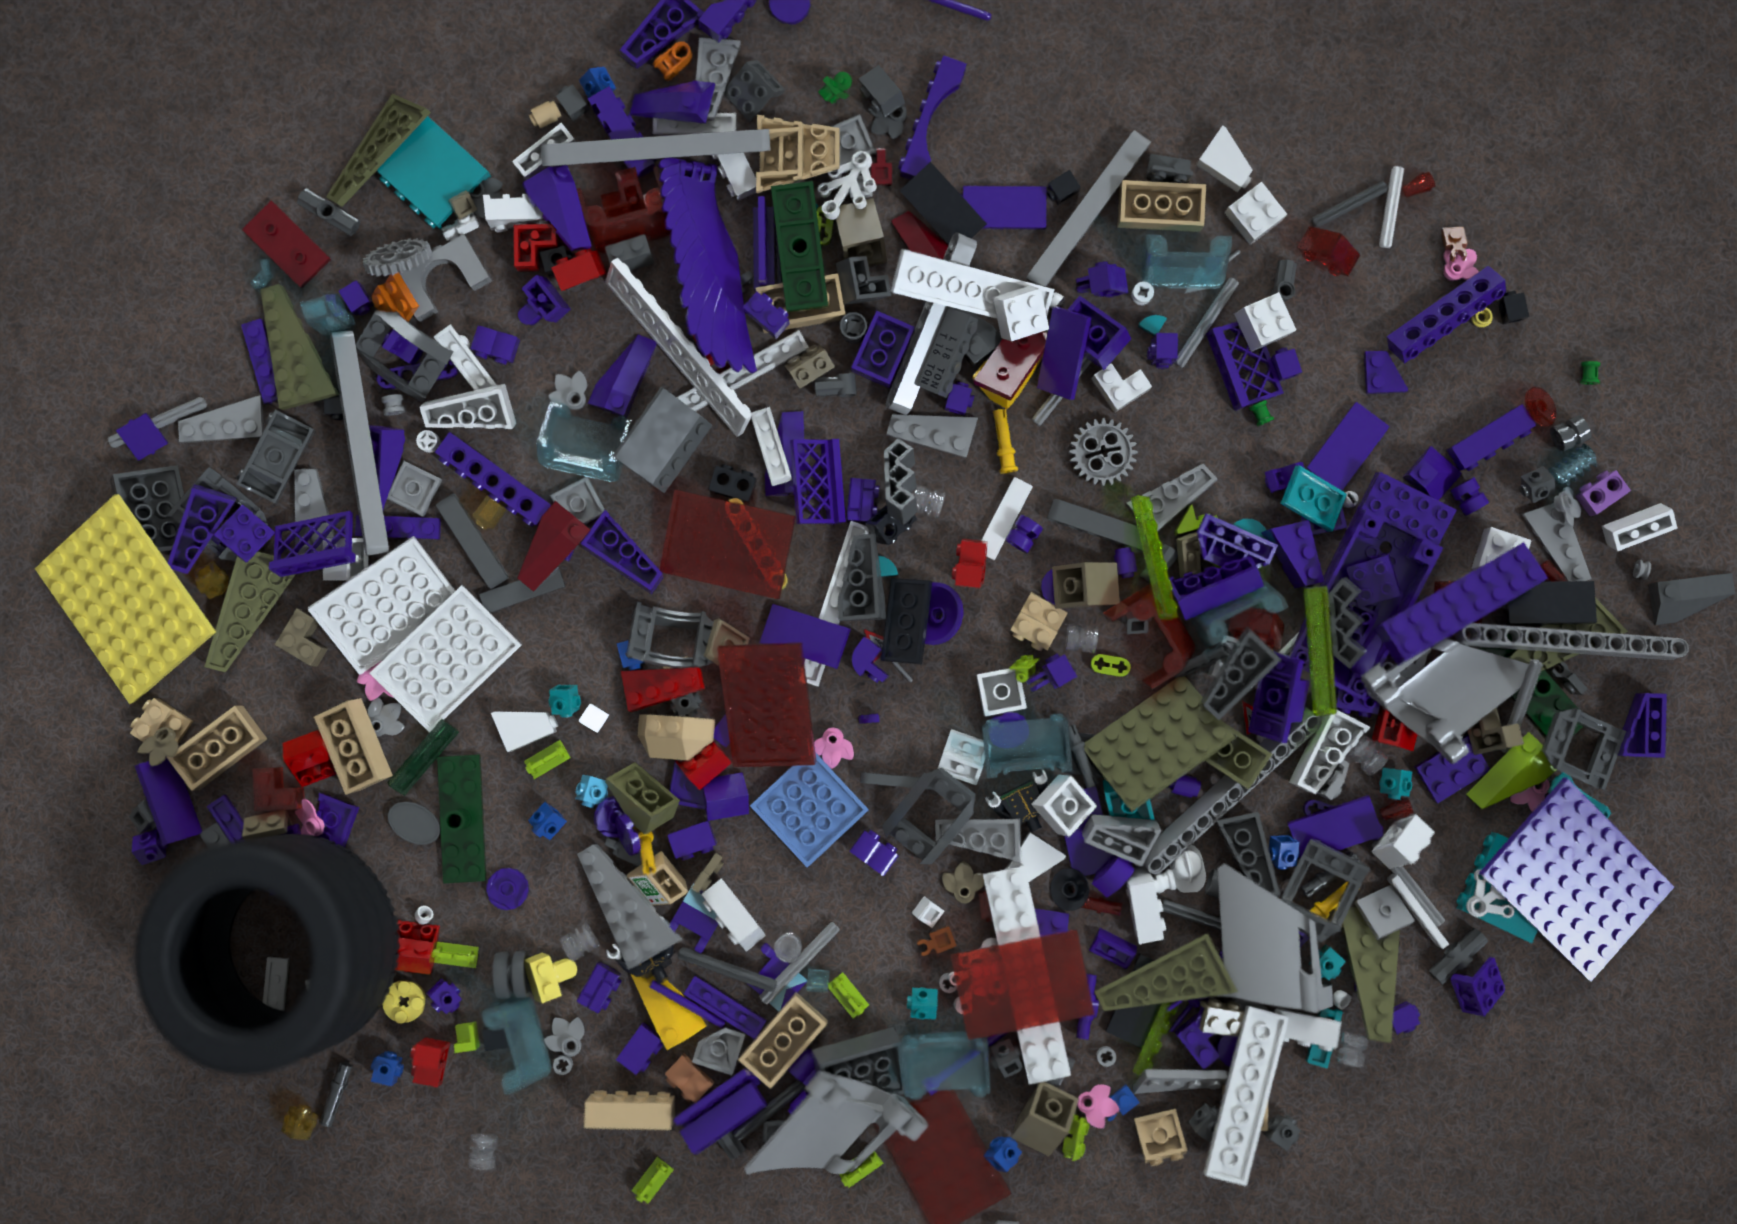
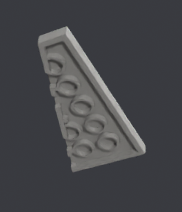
(630, 915)

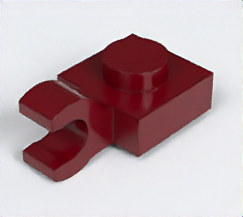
(881, 171)

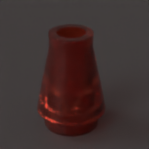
(1422, 183)
(1397, 809)

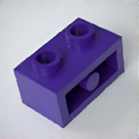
(767, 315)
(1163, 350)
(1347, 702)

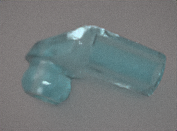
(263, 276)

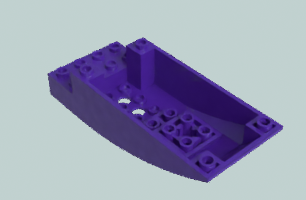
(1414, 529)

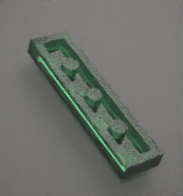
(422, 757)

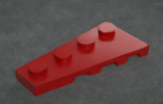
(656, 686)

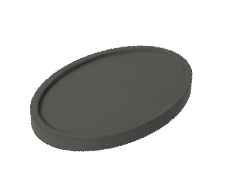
(414, 823)

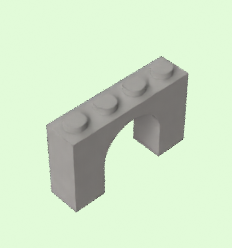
(456, 252)

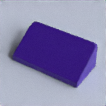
(1113, 948)

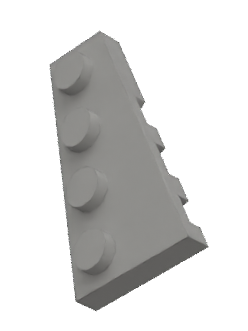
(715, 66)
(230, 422)
(936, 432)
(1177, 494)
(309, 504)
(1558, 541)
(988, 836)
(1175, 1080)

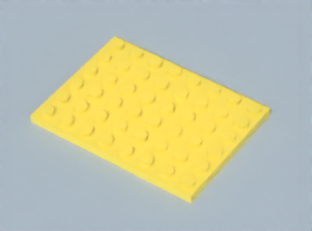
(124, 599)

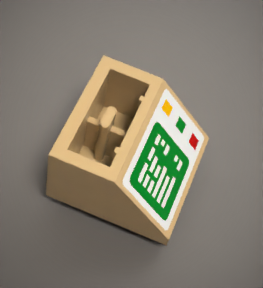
(661, 887)

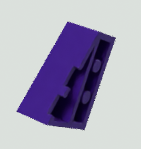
(1297, 553)
(1645, 727)

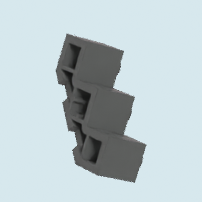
(900, 481)
(1345, 622)

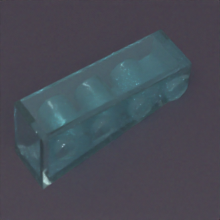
(328, 314)

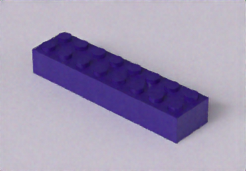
(1460, 604)

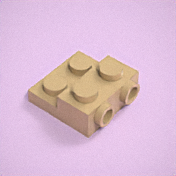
(1038, 622)
(159, 715)
(1160, 1137)

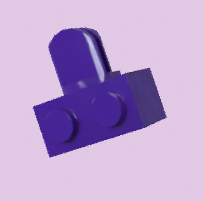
(1104, 280)
(542, 302)
(1057, 672)

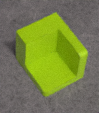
(466, 1037)

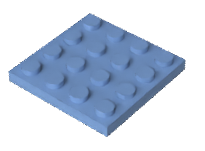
(809, 809)

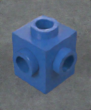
(596, 80)
(546, 821)
(1283, 851)
(387, 1068)
(1003, 1153)

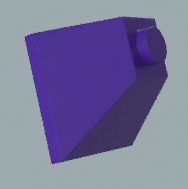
(1432, 474)

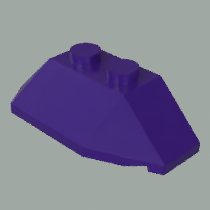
(1225, 543)

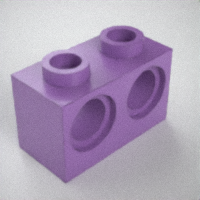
(1603, 495)

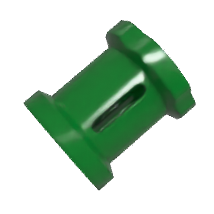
(1590, 373)
(1261, 413)

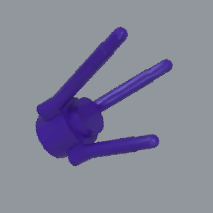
(1192, 1003)

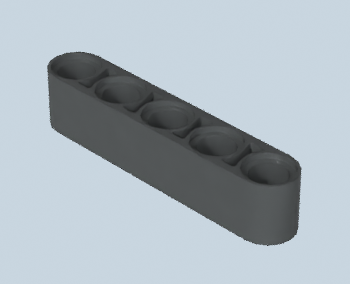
(1095, 523)
(472, 541)

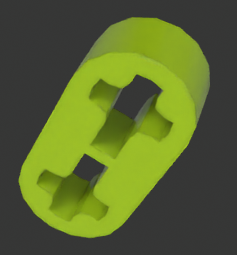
(828, 227)
(1109, 670)

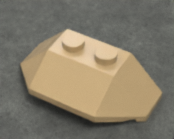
(674, 736)

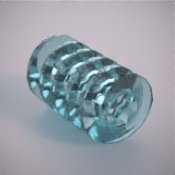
(1573, 465)

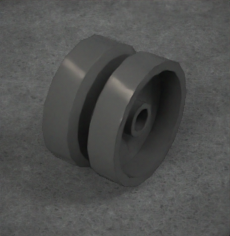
(510, 975)

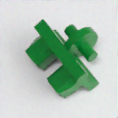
(836, 87)

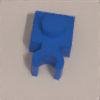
(1125, 1100)

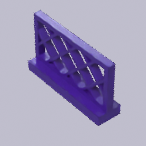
(763, 244)
(1230, 372)
(831, 481)
(312, 558)
(712, 1098)

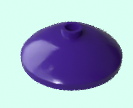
(946, 601)

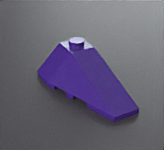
(679, 102)
(558, 200)

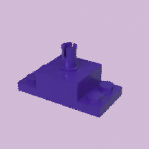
(1279, 699)

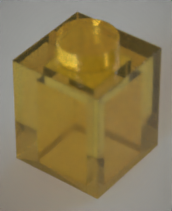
(489, 513)

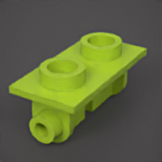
(1024, 667)
(546, 759)
(455, 954)
(848, 995)
(1074, 1145)
(862, 1170)
(652, 1180)

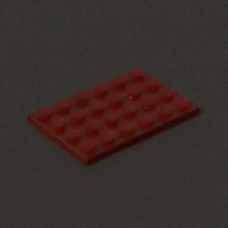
(727, 544)
(767, 704)
(1022, 984)
(947, 1162)

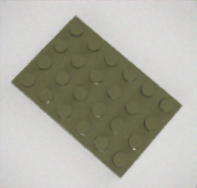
(1157, 742)

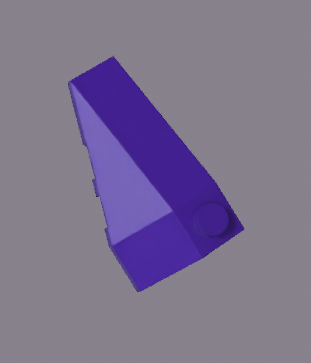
(621, 382)
(789, 428)
(387, 451)

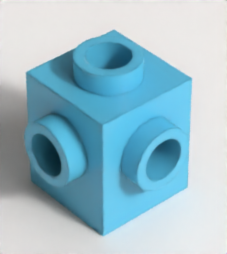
(591, 791)

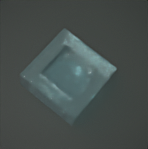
(818, 980)

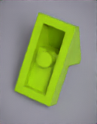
(1188, 522)

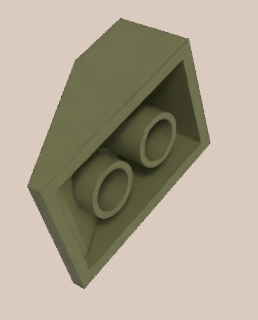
(1240, 759)
(642, 798)

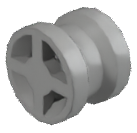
(393, 404)

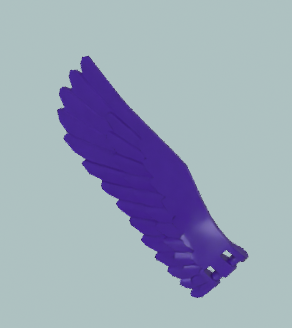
(706, 263)

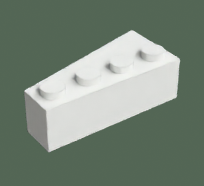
(478, 408)
(1327, 750)

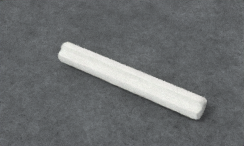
(1391, 207)

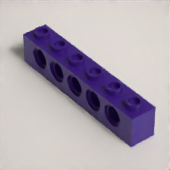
(1446, 314)
(453, 445)

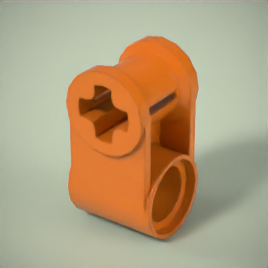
(672, 61)

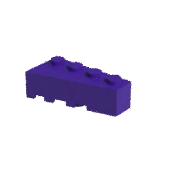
(660, 29)
(618, 125)
(199, 522)
(621, 553)
(1215, 586)

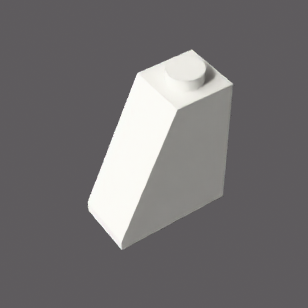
(1226, 161)
(523, 728)
(1036, 856)

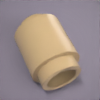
(545, 114)

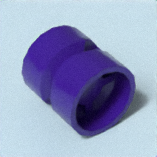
(1473, 503)
(1024, 533)

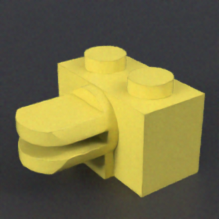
(545, 975)

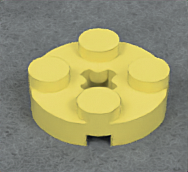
(416, 1001)

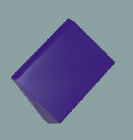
(726, 797)

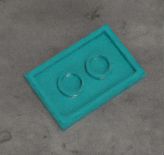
(1313, 498)

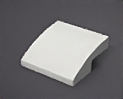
(963, 757)

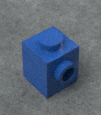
(627, 662)

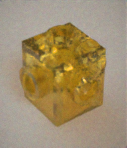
(211, 580)
(299, 1122)

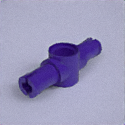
(1085, 1022)

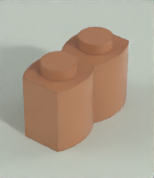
(689, 1079)

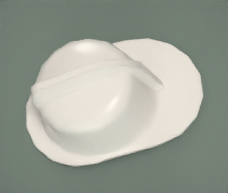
(1189, 870)

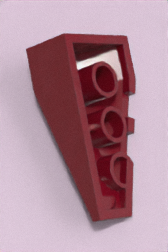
(918, 236)
(554, 540)

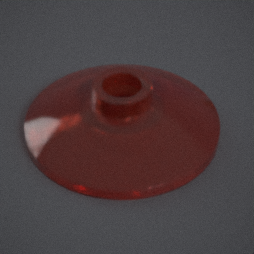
(1540, 406)

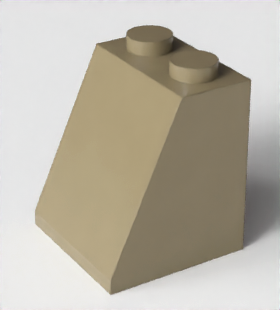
(861, 233)
(1085, 585)
(1045, 1118)

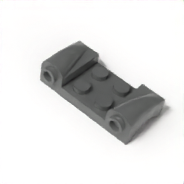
(275, 456)

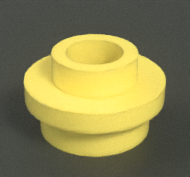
(1488, 318)

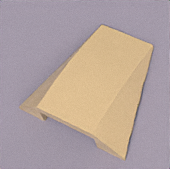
(796, 152)

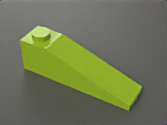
(1513, 773)

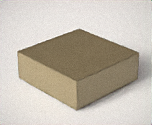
(462, 204)

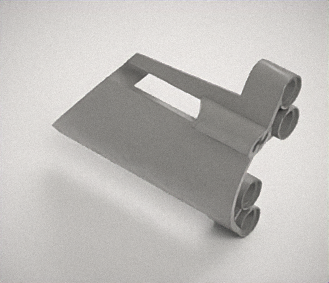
(1446, 693)
(1264, 947)
(831, 1122)

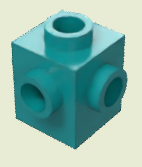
(564, 700)
(1395, 783)
(1333, 961)
(923, 1003)

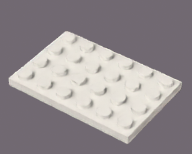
(382, 604)
(445, 658)

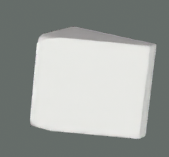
(593, 717)
(928, 912)

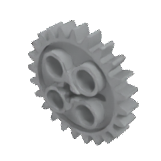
(397, 257)
(1097, 434)

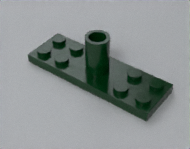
(796, 229)
(1545, 700)
(462, 795)

